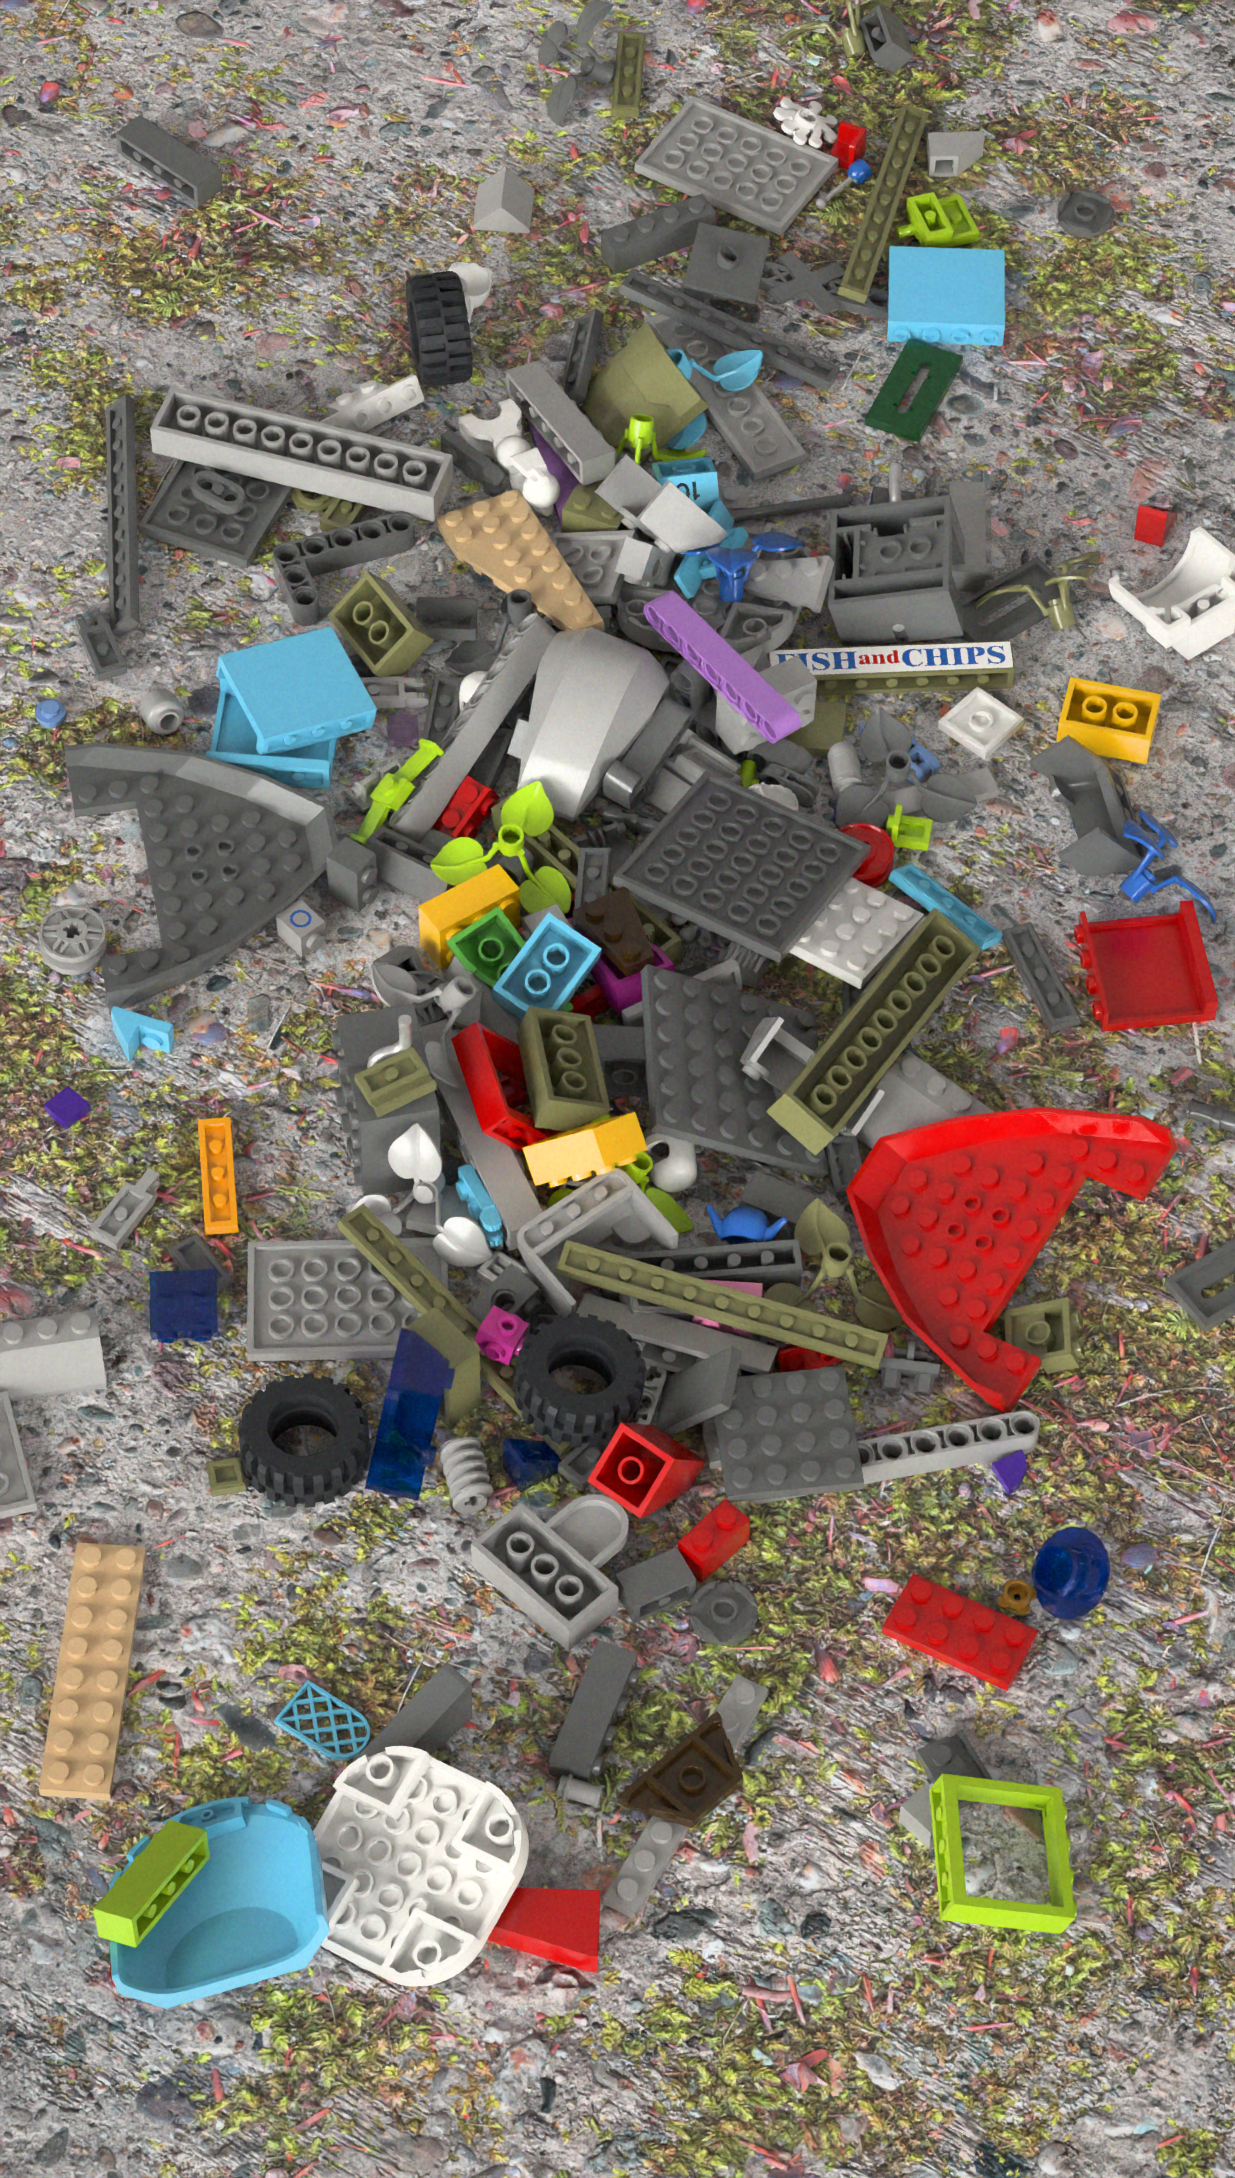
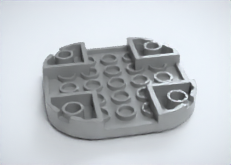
(740, 624)

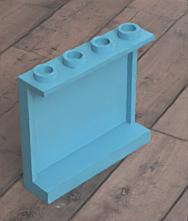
(946, 295)
(298, 691)
(236, 742)

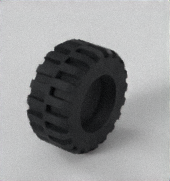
(439, 328)
(585, 1344)
(295, 1404)

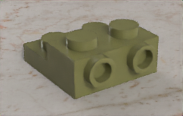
(1047, 1332)

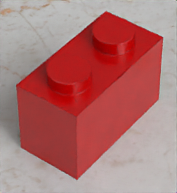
(714, 1540)

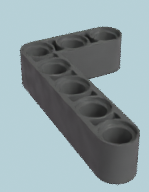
(333, 550)
(692, 691)

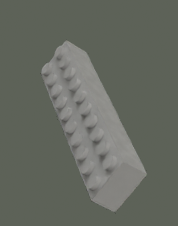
(302, 453)

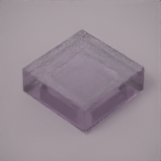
(402, 731)

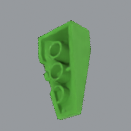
(489, 947)

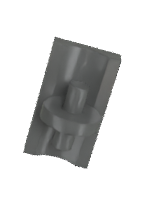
(924, 1373)

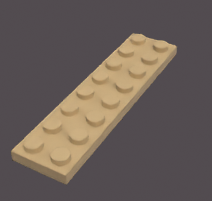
(93, 1671)

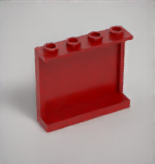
(1147, 970)

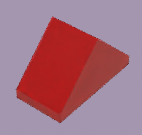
(1153, 524)

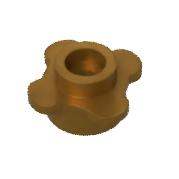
(1017, 1588)

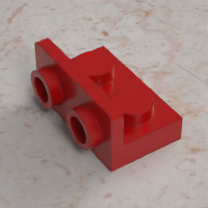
(466, 810)

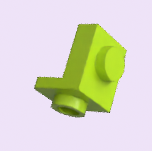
(909, 831)

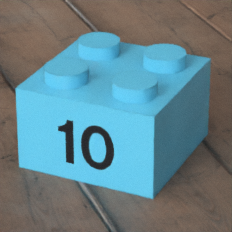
(691, 476)

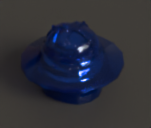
(1071, 1573)

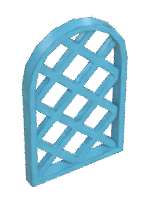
(320, 1747)

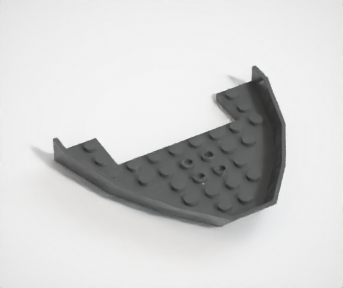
(218, 848)

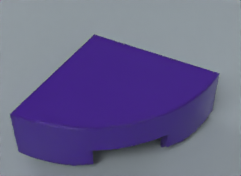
(1010, 1471)

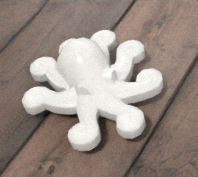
(802, 122)

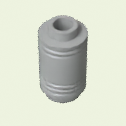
(844, 767)

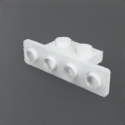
(374, 404)

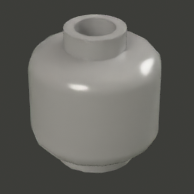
(162, 711)

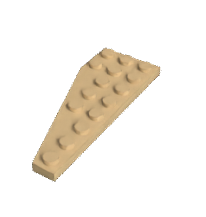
(514, 550)

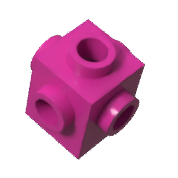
(501, 1335)

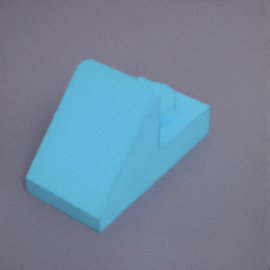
(139, 1029)

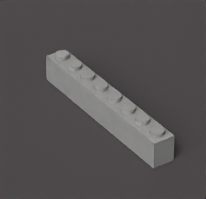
(492, 1160)

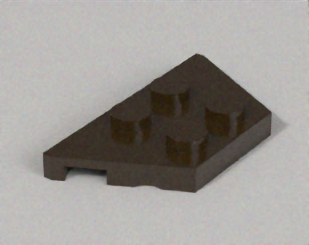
(688, 1778)

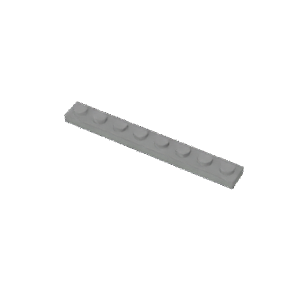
(662, 1836)

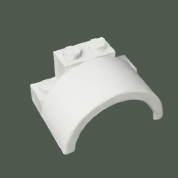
(1192, 603)

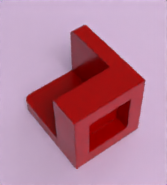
(850, 144)

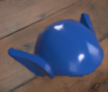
(744, 1225)

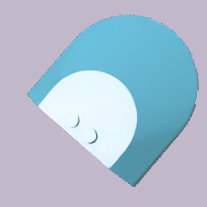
(244, 1914)

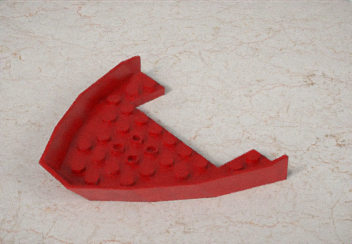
(968, 1206)

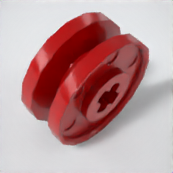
(879, 864)

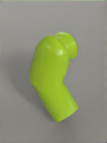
(748, 772)

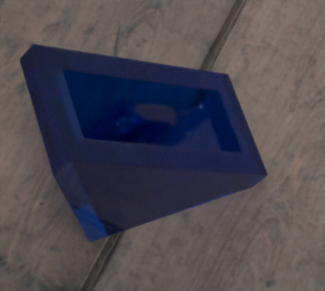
(528, 1462)

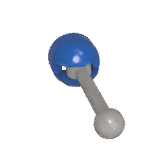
(858, 173)

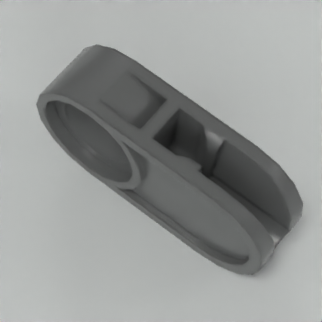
(803, 787)

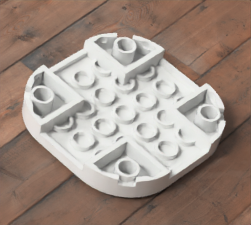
(416, 1865)

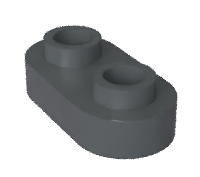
(222, 493)

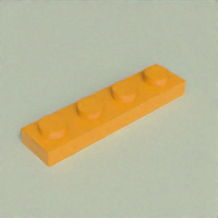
(218, 1176)

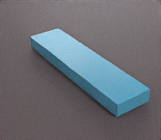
(931, 894)

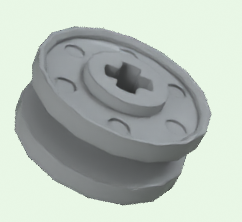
(72, 939)

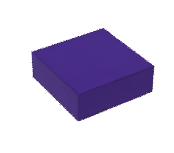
(67, 1107)

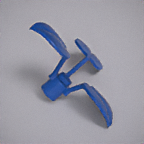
(731, 560)
(1142, 879)

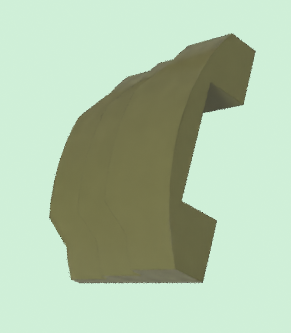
(642, 381)

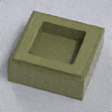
(225, 1476)

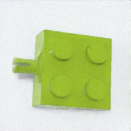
(938, 221)

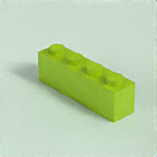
(152, 1883)

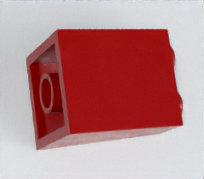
(645, 1468)

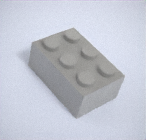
(791, 681)

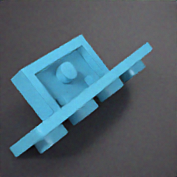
(698, 567)

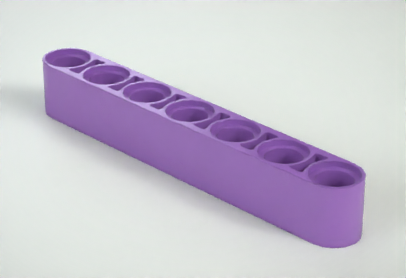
(722, 666)

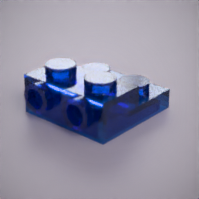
(184, 1305)

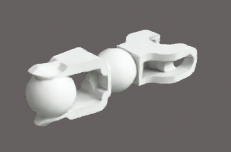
(504, 443)

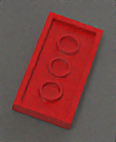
(960, 1632)

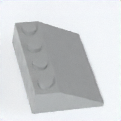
(915, 1098)

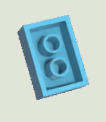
(546, 969)

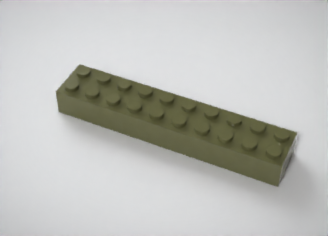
(874, 1031)

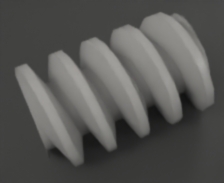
(466, 1474)

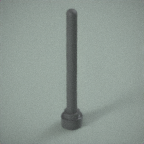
(790, 507)

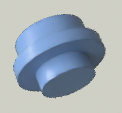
(50, 713)

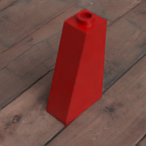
(552, 1925)

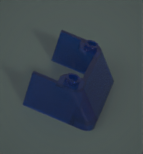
(409, 1417)

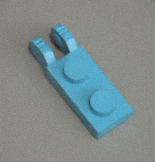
(480, 1204)

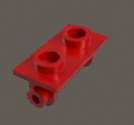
(799, 1358)

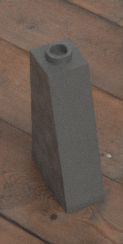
(429, 1716)

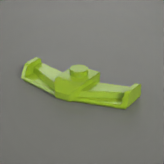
(394, 790)

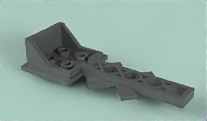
(739, 279)

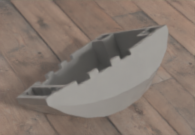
(587, 713)

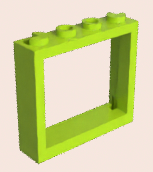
(949, 1862)

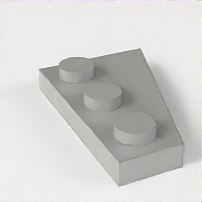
(792, 580)

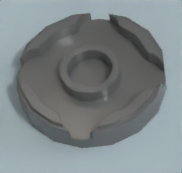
(1085, 214)
(723, 1612)

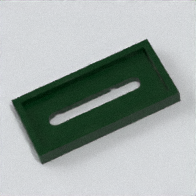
(915, 421)

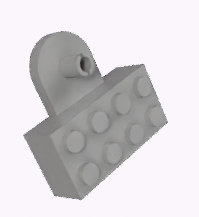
(555, 1564)

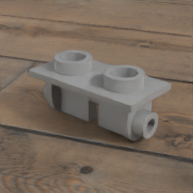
(362, 789)

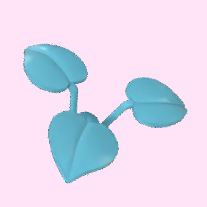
(733, 371)

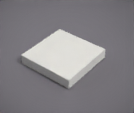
(981, 723)

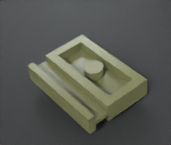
(395, 1082)

